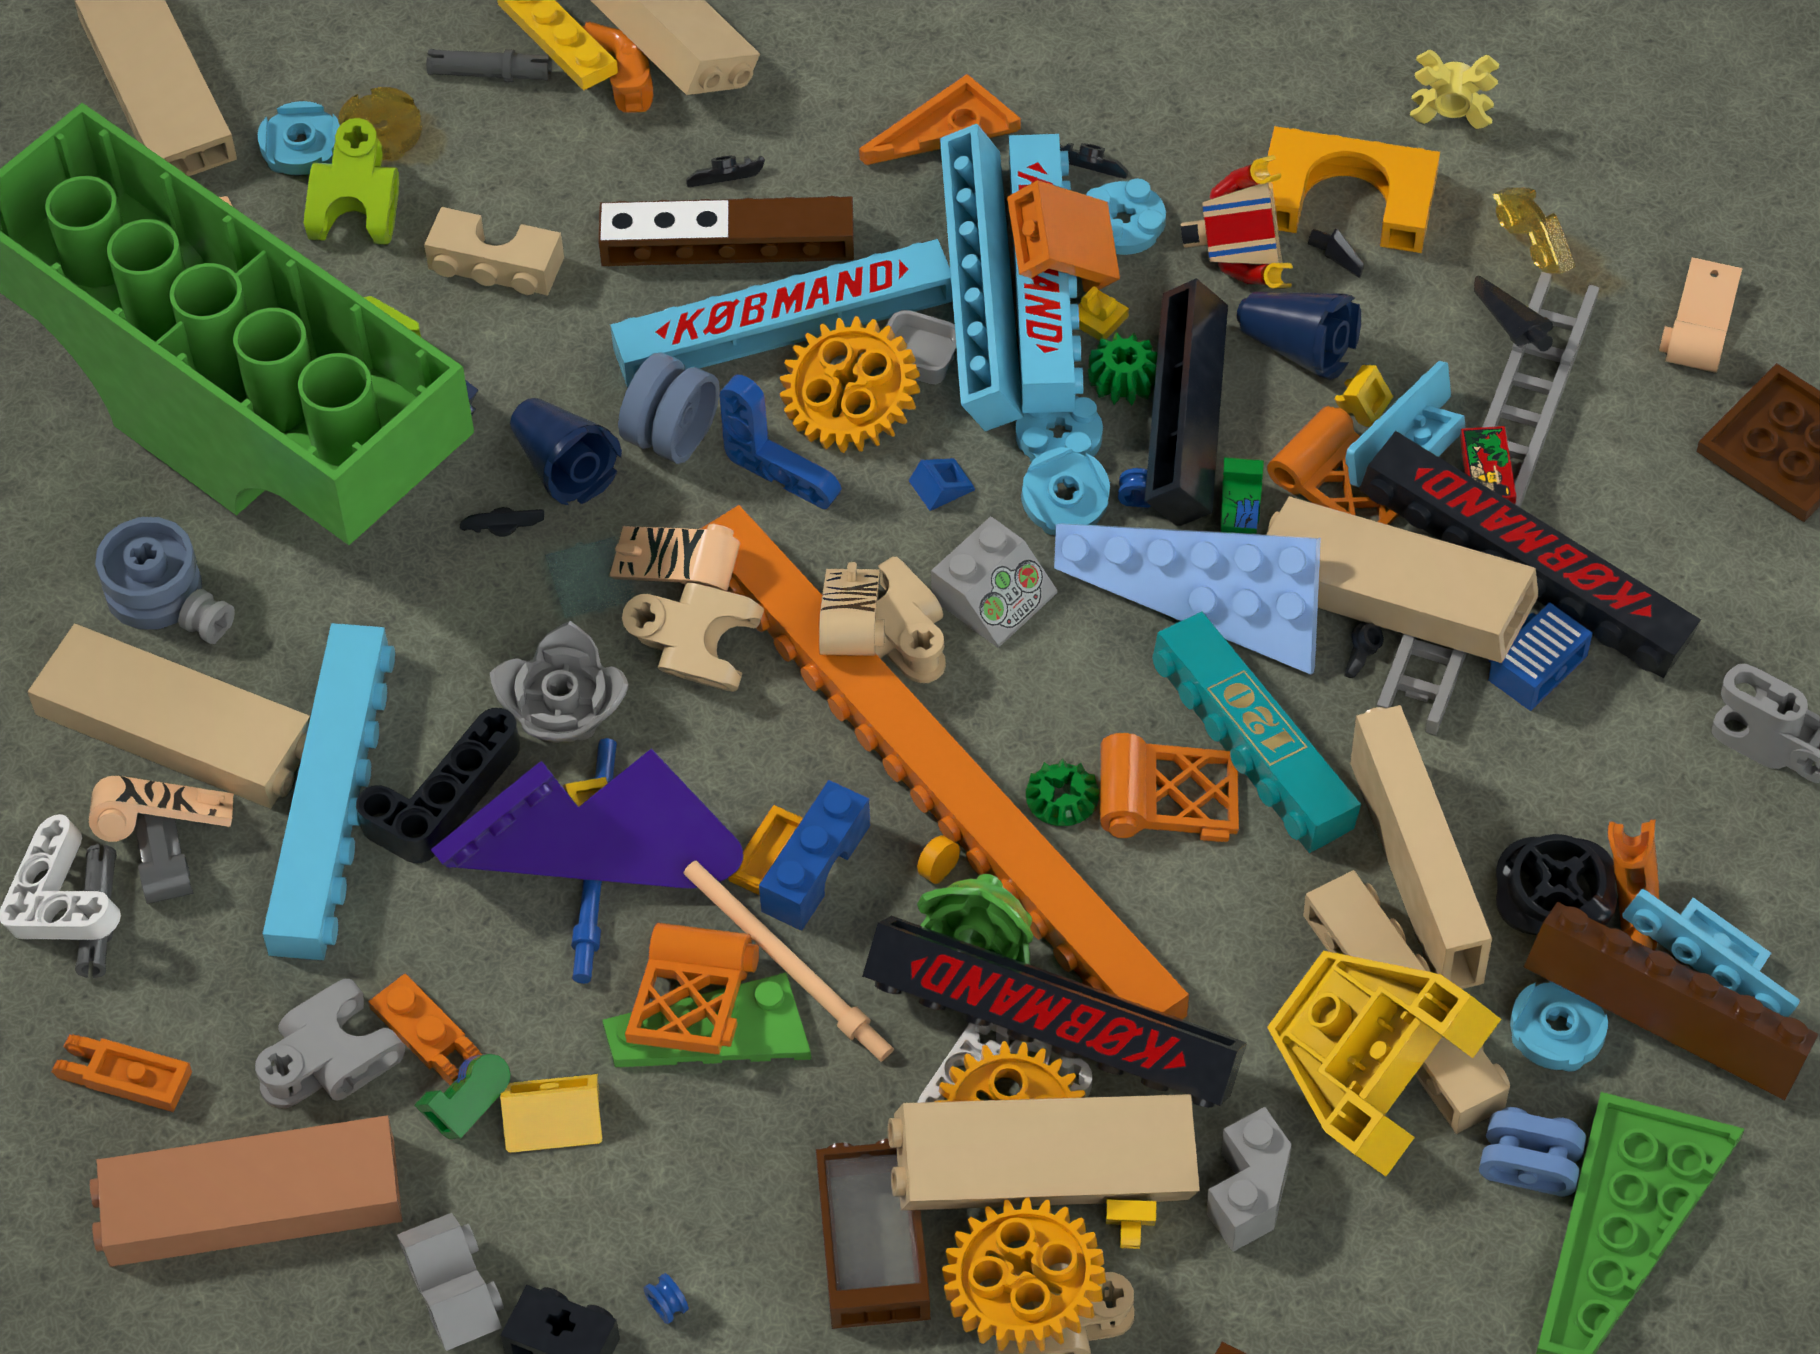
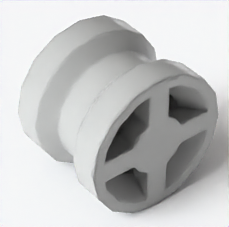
(206, 616)

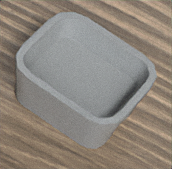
(930, 341)

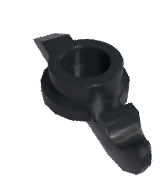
(1093, 158)
(725, 169)
(502, 520)
(1366, 640)

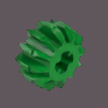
(1123, 368)

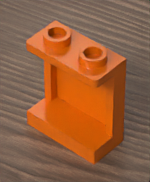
(1063, 233)

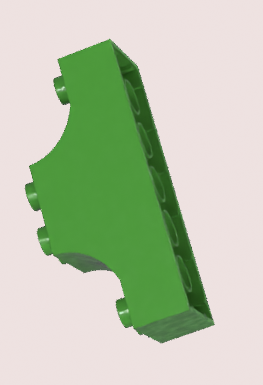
(220, 335)

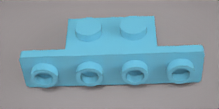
(1414, 416)
(1710, 947)

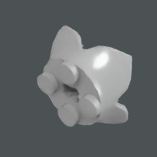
(562, 664)

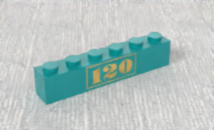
(1256, 732)

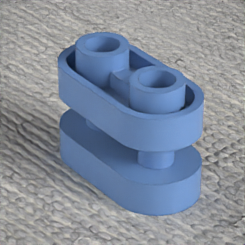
(1533, 1151)

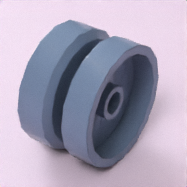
(668, 407)
(147, 571)

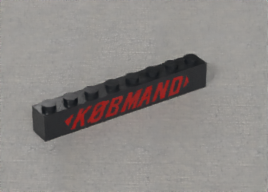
(1569, 576)
(1054, 1011)

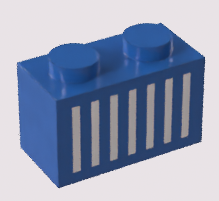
(1541, 656)

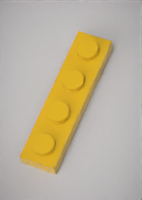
(563, 40)

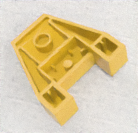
(1360, 1036)

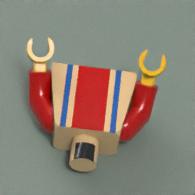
(1242, 227)

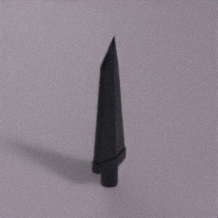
(1516, 318)

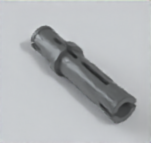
(488, 64)
(98, 878)

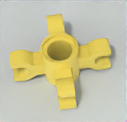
(1454, 89)

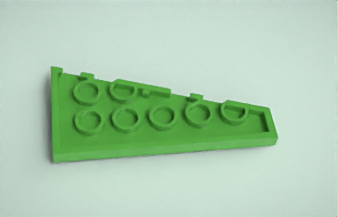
(1631, 1200)

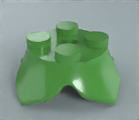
(981, 915)

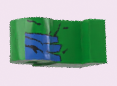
(1241, 495)
(465, 1101)

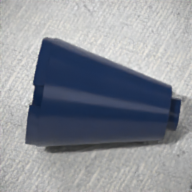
(1304, 327)
(566, 450)

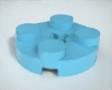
(278, 136)
(1146, 209)
(1085, 426)
(1072, 469)
(1554, 1048)

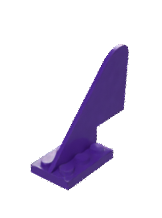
(631, 831)

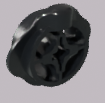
(1553, 880)

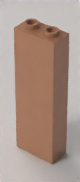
(246, 1191)

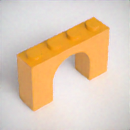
(1399, 172)

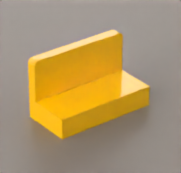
(551, 1113)

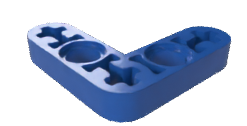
(749, 447)

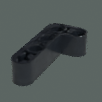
(486, 745)

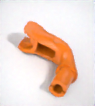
(633, 82)
(1634, 870)

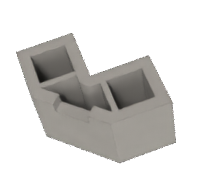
(1250, 1200)
(448, 1280)

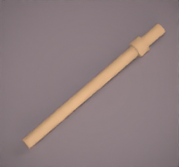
(850, 1020)

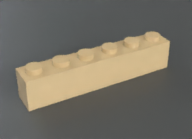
(1352, 923)

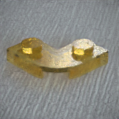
(1522, 215)

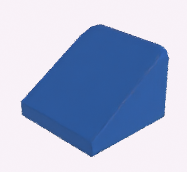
(940, 482)

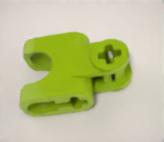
(353, 184)

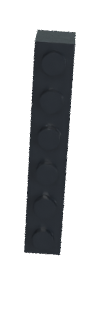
(1186, 403)

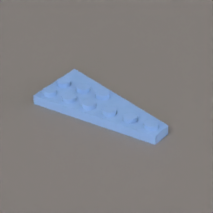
(1248, 585)

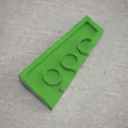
(765, 1029)

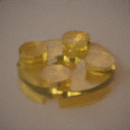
(391, 105)

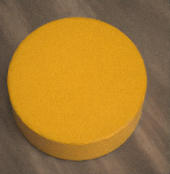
(938, 859)

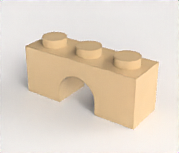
(524, 263)

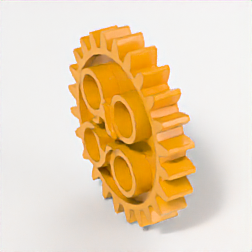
(884, 393)
(1032, 1075)
(998, 1308)

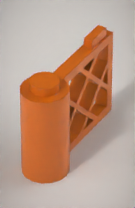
(1313, 459)
(1131, 795)
(695, 960)

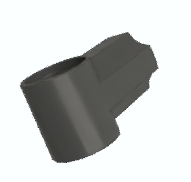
(163, 866)

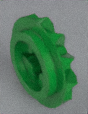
(1068, 808)

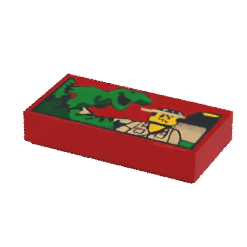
(1488, 459)

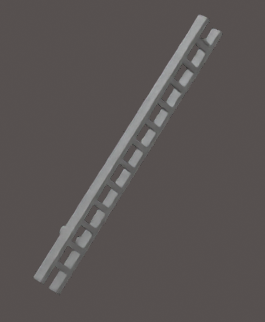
(1454, 658)

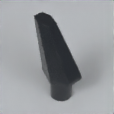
(1337, 249)

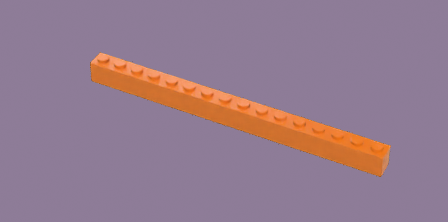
(949, 783)

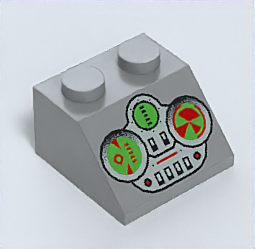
(992, 582)

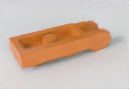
(422, 1026)
(125, 1072)

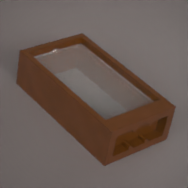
(869, 1243)

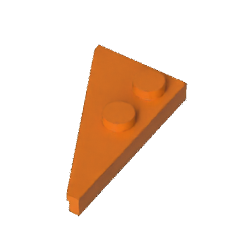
(947, 112)

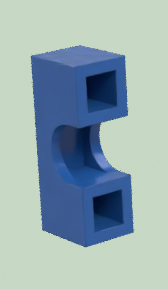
(800, 871)

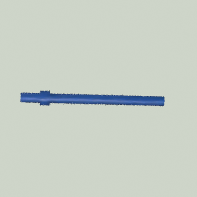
(586, 933)

